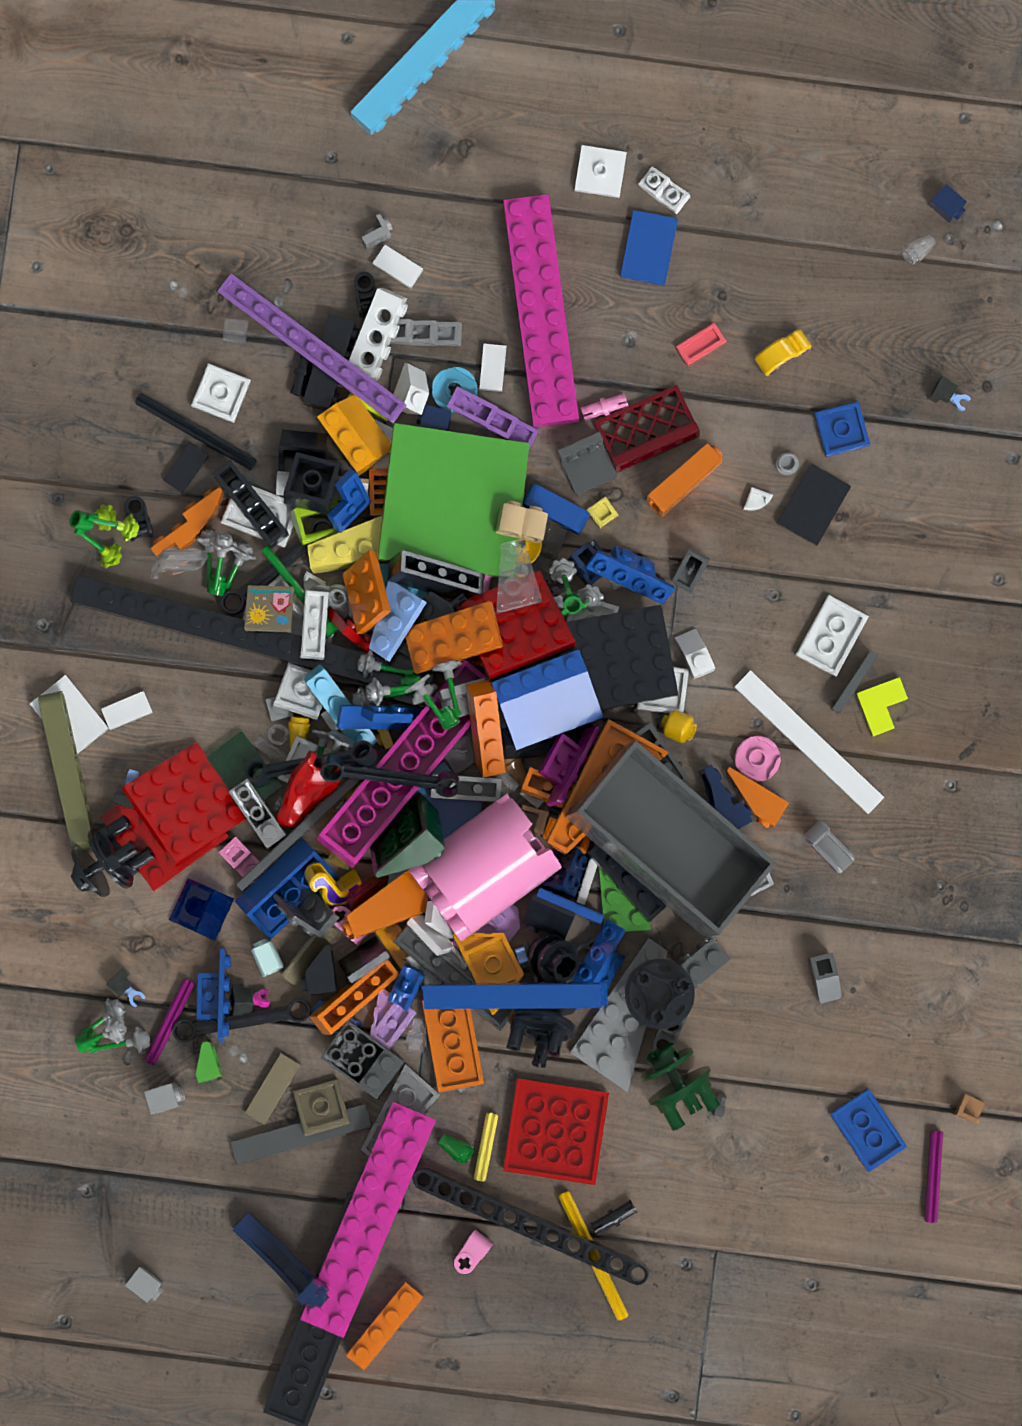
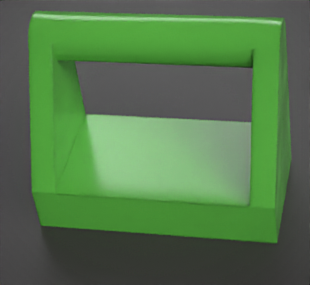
(208, 1064)

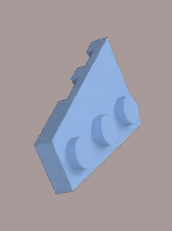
(395, 625)

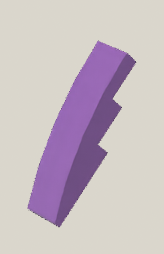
(491, 417)

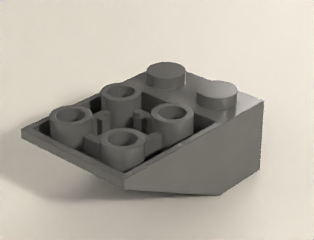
(362, 1060)

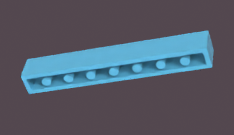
(419, 63)

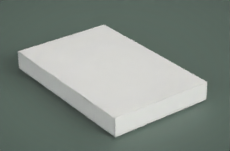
(235, 519)
(832, 635)
(84, 720)

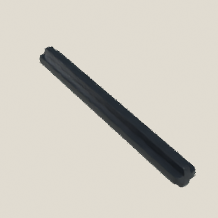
(195, 431)

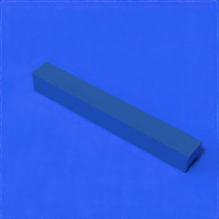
(515, 995)

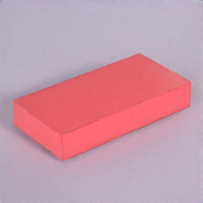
(700, 344)

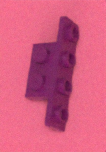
(564, 762)

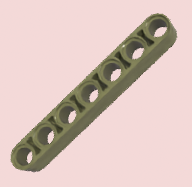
(66, 768)

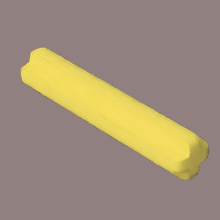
(485, 1147)

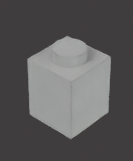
(145, 1285)

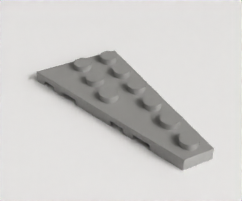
(614, 1036)

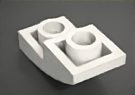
(664, 190)

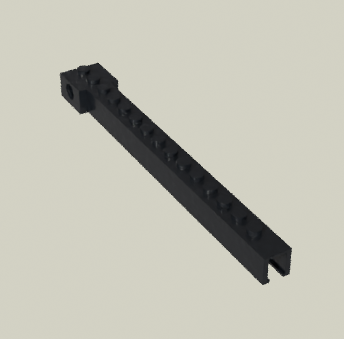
(231, 633)

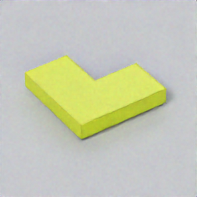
(875, 703)

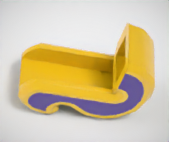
(782, 352)
(332, 892)

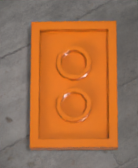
(366, 592)

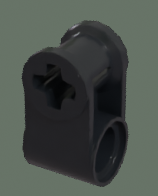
(364, 296)
(141, 517)

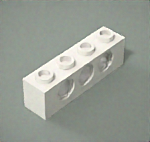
(365, 343)

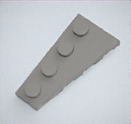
(408, 1091)

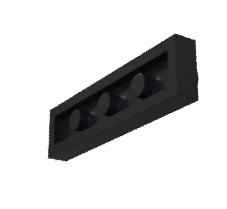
(639, 896)

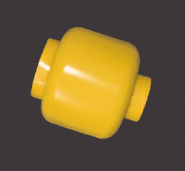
(678, 726)

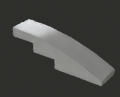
(425, 333)

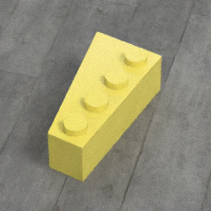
(345, 548)

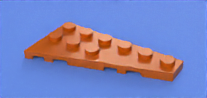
(611, 739)

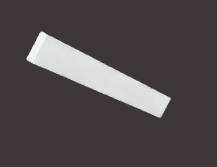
(809, 742)

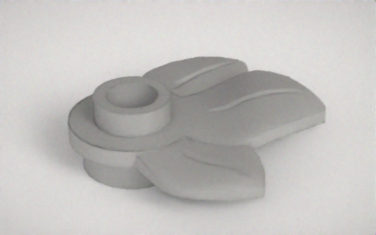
(339, 604)

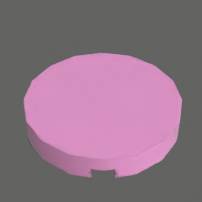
(757, 758)

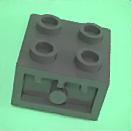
(587, 463)
(313, 915)
(704, 961)

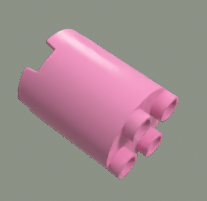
(485, 867)

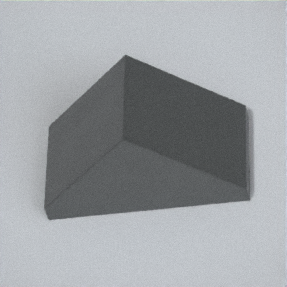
(690, 570)

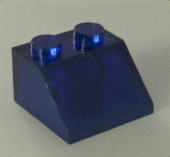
(201, 909)

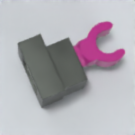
(243, 999)

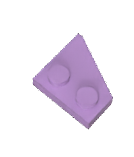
(389, 1020)

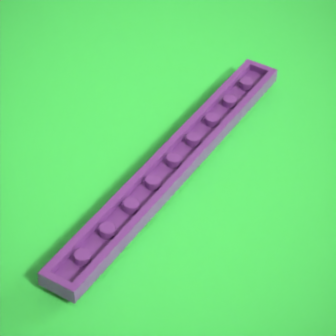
(312, 348)

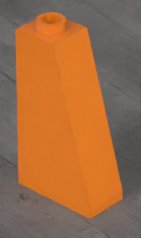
(684, 480)
(389, 906)

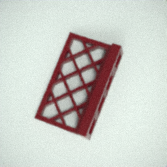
(652, 447)

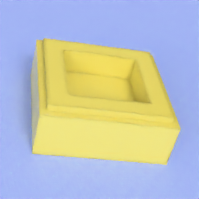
(602, 512)

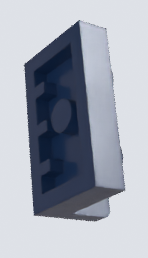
(571, 873)

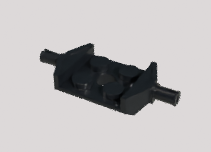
(434, 608)

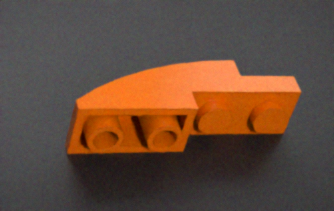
(198, 518)

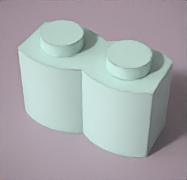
(267, 957)

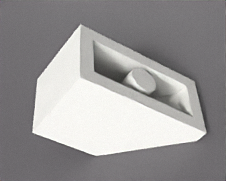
(412, 389)
(695, 654)

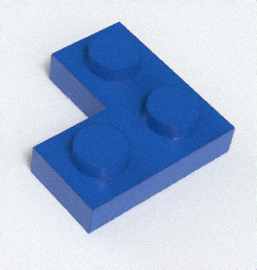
(353, 500)

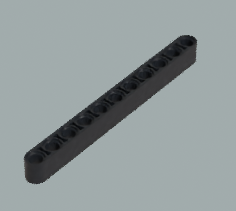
(543, 1226)

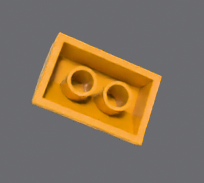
(355, 433)

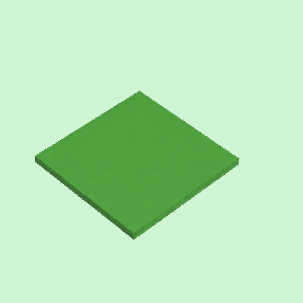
(449, 494)

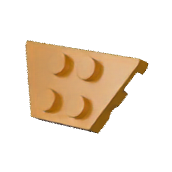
(490, 959)

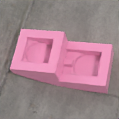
(239, 857)

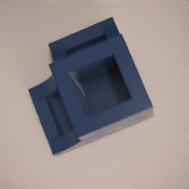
(580, 560)

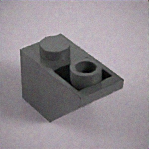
(825, 977)

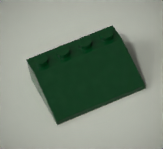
(409, 839)

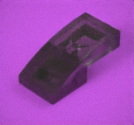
(551, 547)

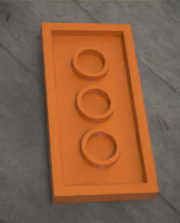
(453, 637)
(453, 1048)

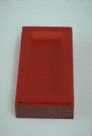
(365, 891)

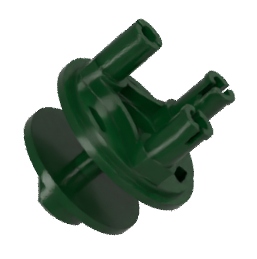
(681, 1087)

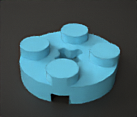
(449, 378)

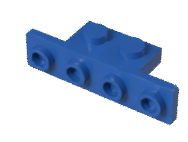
(631, 572)
(376, 717)
(602, 959)
(212, 996)

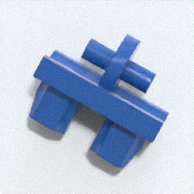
(406, 986)

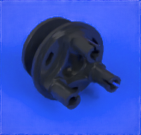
(110, 857)
(659, 994)
(545, 1027)

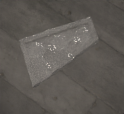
(516, 578)

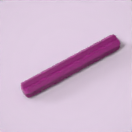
(168, 1022)
(933, 1176)

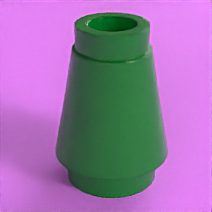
(456, 1148)

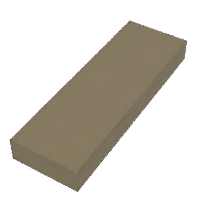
(272, 1089)

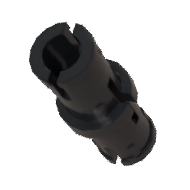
(302, 375)
(613, 1217)

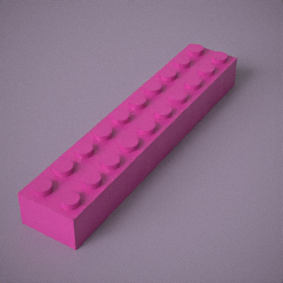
(541, 311)
(378, 803)
(370, 1217)

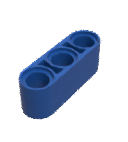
(558, 509)

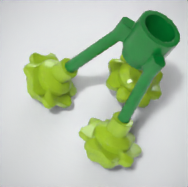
(105, 519)

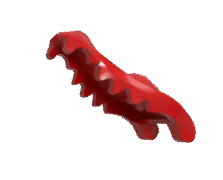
(304, 792)

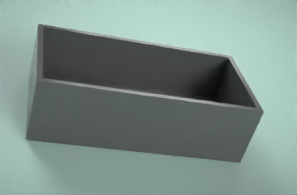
(670, 840)

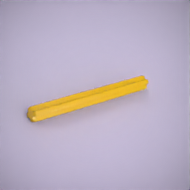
(603, 1277)

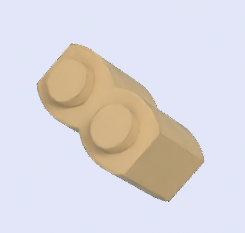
(521, 522)

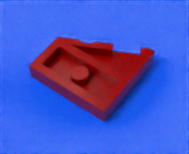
(349, 630)

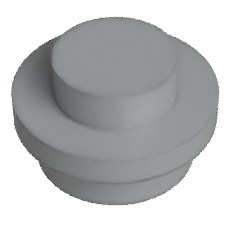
(787, 463)

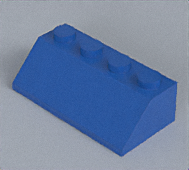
(285, 879)

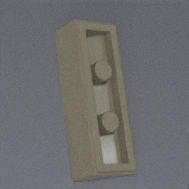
(307, 954)

